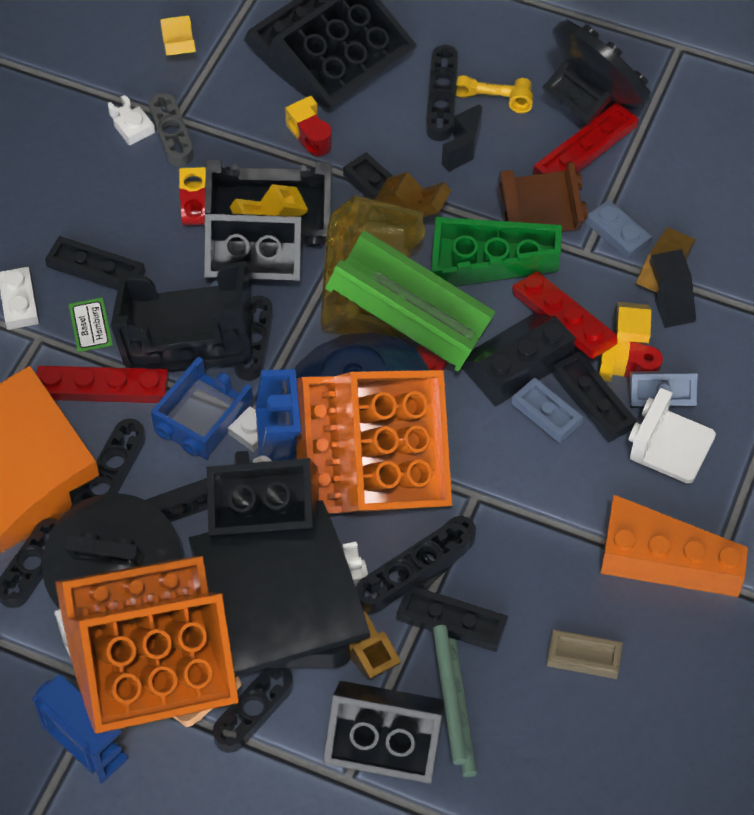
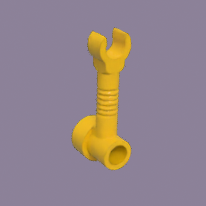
(520, 94)

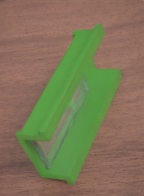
(411, 299)

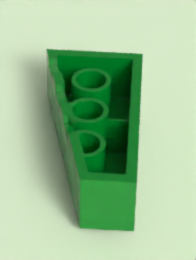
(493, 250)

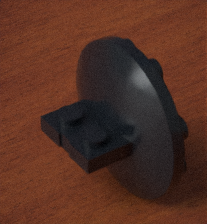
(593, 74)
(107, 536)

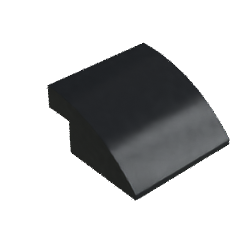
(329, 45)
(283, 593)

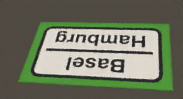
(90, 324)

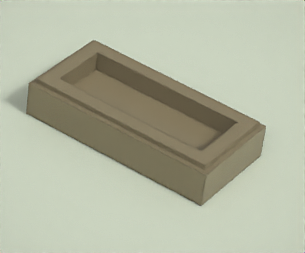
(584, 654)

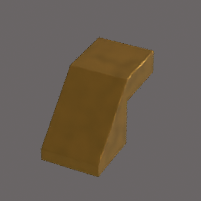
(408, 193)
(668, 241)
(374, 653)

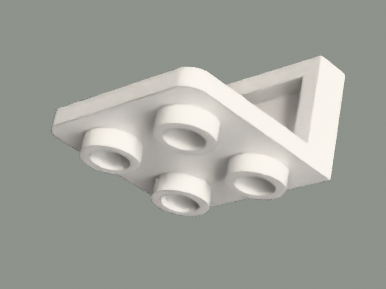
(669, 440)

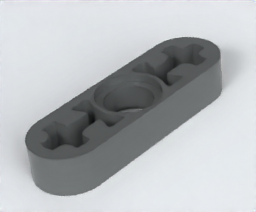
(172, 119)

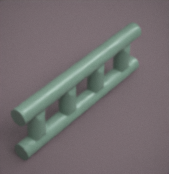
(454, 701)

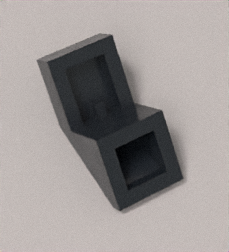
(466, 135)
(675, 290)

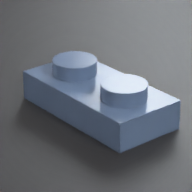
(618, 229)
(647, 384)
(547, 410)

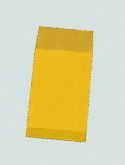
(177, 35)
(277, 201)
(633, 322)

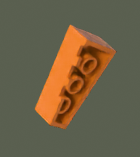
(670, 552)

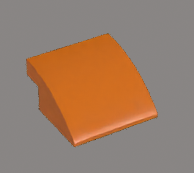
(376, 439)
(38, 458)
(147, 643)

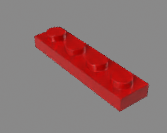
(589, 141)
(547, 299)
(104, 383)

